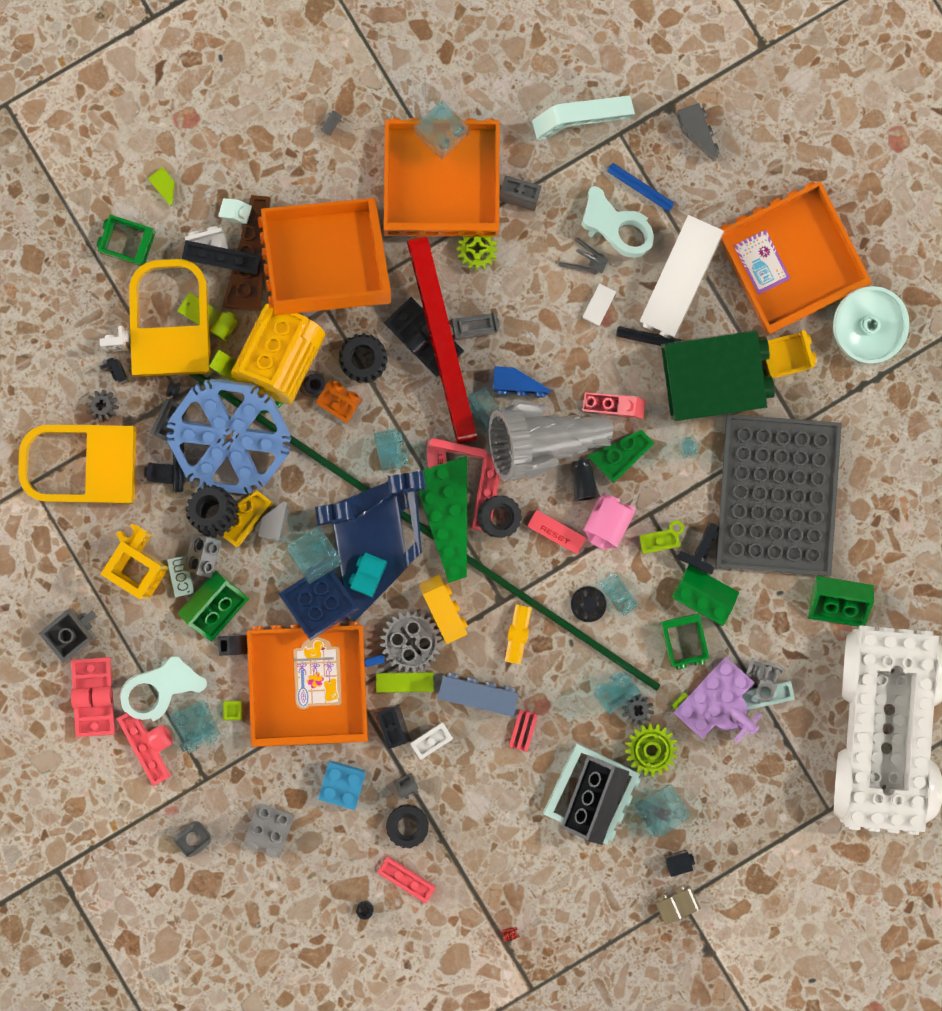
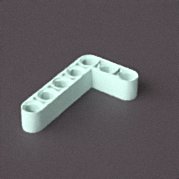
(582, 113)

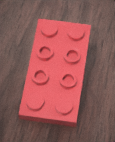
(93, 697)

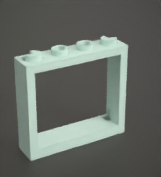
(565, 775)

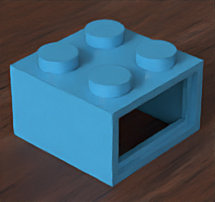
(342, 785)

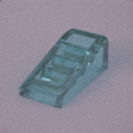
(689, 448)
(609, 581)

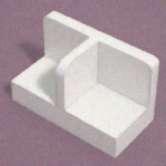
(431, 740)

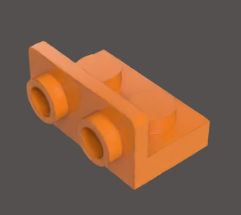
(339, 400)

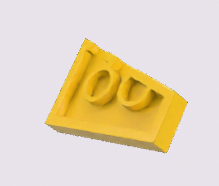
(250, 512)

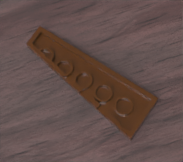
(246, 289)

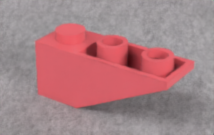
(614, 405)

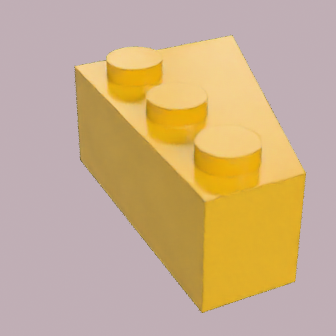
(443, 609)

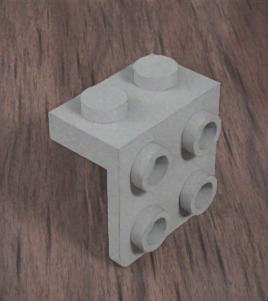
(268, 831)

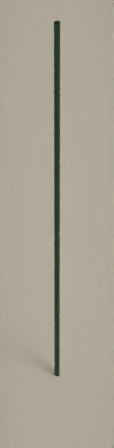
(471, 561)

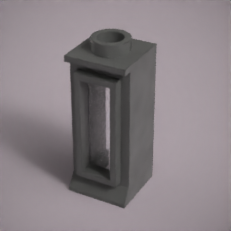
(474, 326)

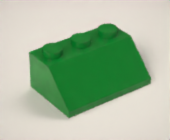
(705, 595)
(841, 601)
(213, 606)

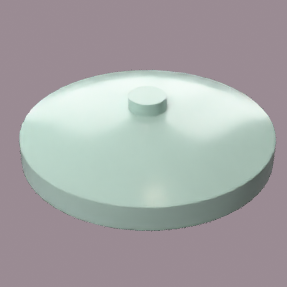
(871, 324)

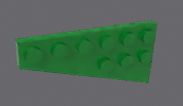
(447, 514)

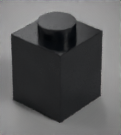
(679, 862)

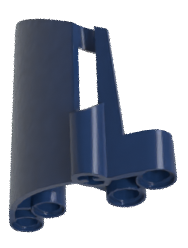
(373, 525)

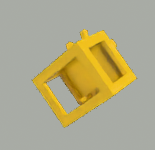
(133, 547)

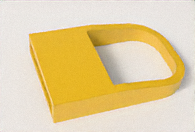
(169, 349)
(108, 463)

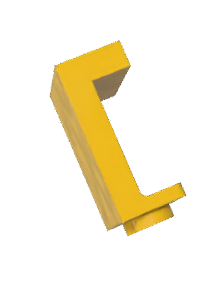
(790, 355)

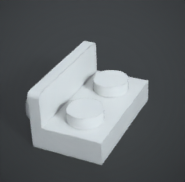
(213, 236)
(112, 343)

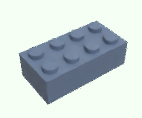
(478, 695)

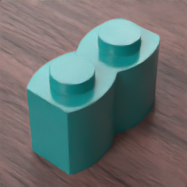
(368, 574)

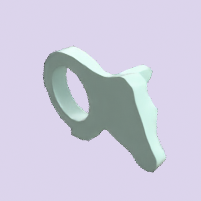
(604, 219)
(168, 679)

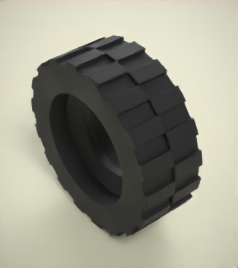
(512, 523)
(407, 811)

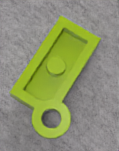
(661, 540)

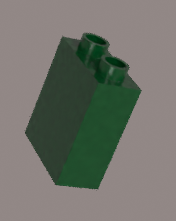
(716, 375)

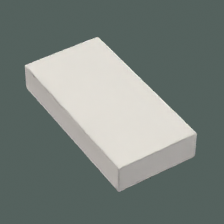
(599, 304)

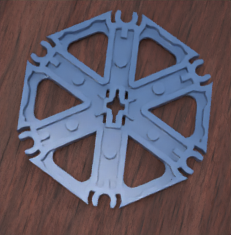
(219, 422)

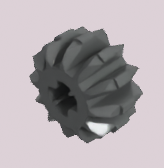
(106, 411)
(630, 711)

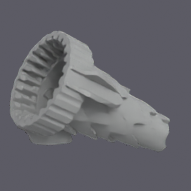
(531, 444)

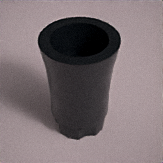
(320, 384)
(584, 481)

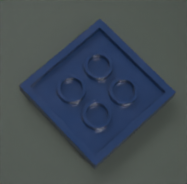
(318, 604)

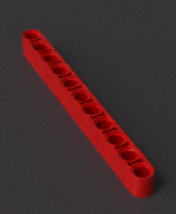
(442, 339)

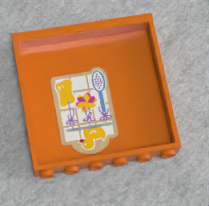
(307, 687)

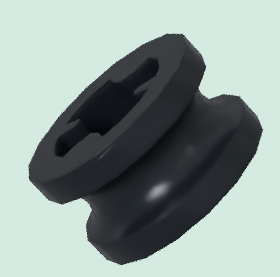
(173, 389)
(360, 906)

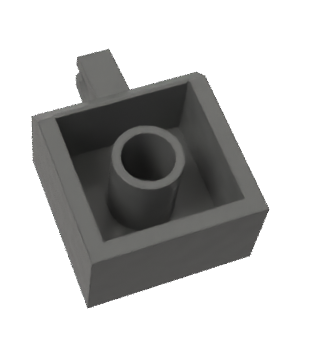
(69, 634)

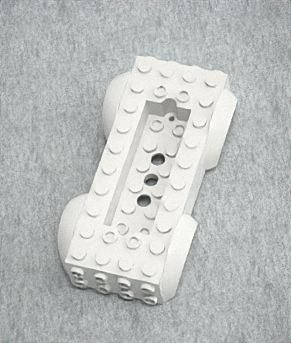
(906, 785)

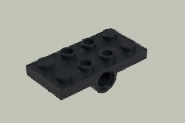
(411, 328)

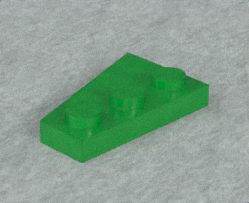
(622, 455)

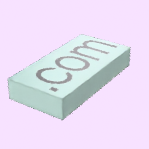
(180, 579)

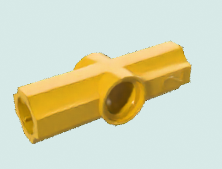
(518, 634)

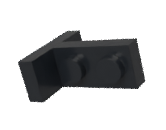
(702, 551)

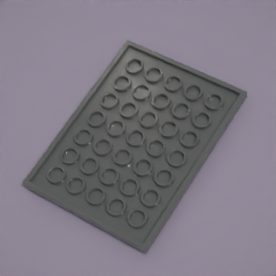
(778, 494)

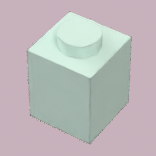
(235, 211)

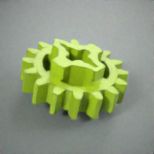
(469, 249)

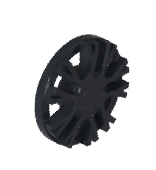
(588, 604)

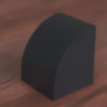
(232, 645)

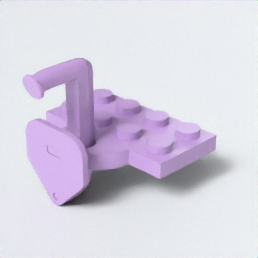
(717, 700)

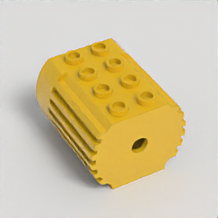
(279, 354)

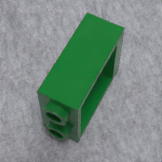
(144, 247)
(697, 660)

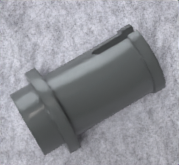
(331, 122)

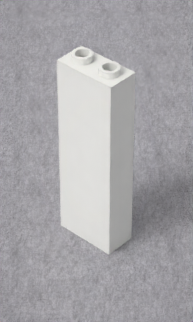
(681, 277)

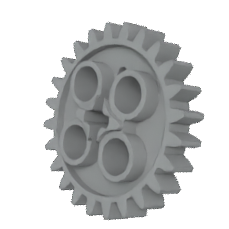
(396, 652)

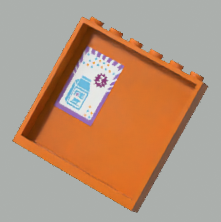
(793, 257)

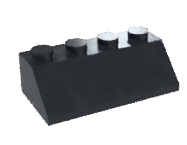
(594, 800)

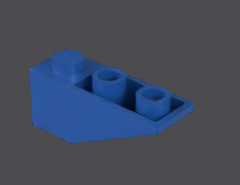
(512, 380)

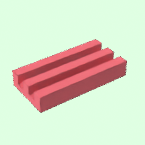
(518, 746)

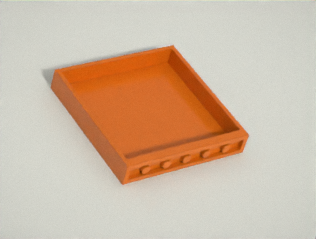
(441, 195)
(324, 256)

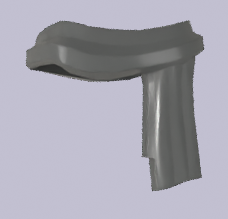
(180, 839)

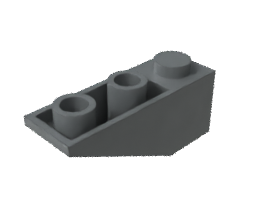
(695, 128)

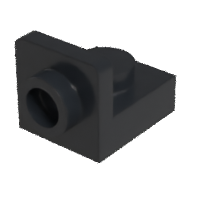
(118, 371)
(159, 473)

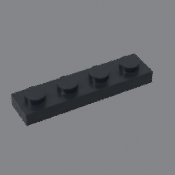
(221, 257)

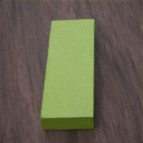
(405, 682)

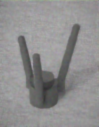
(597, 261)

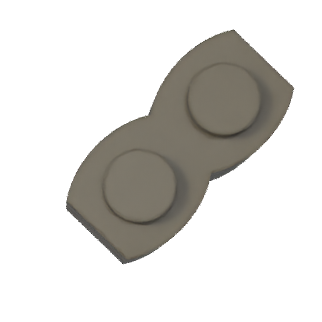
(677, 905)

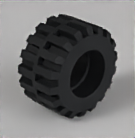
(351, 346)
(200, 505)

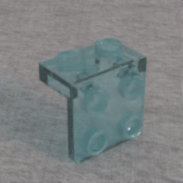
(195, 726)
(662, 811)

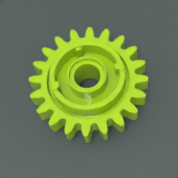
(663, 752)

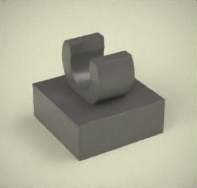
(406, 785)

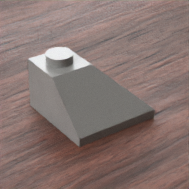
(274, 523)

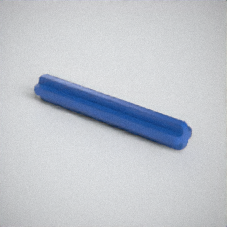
(640, 187)

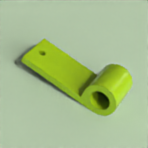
(220, 323)

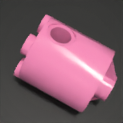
(608, 522)

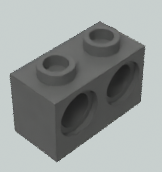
(202, 555)

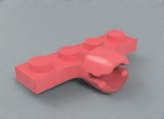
(148, 746)

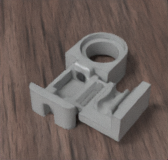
(767, 675)

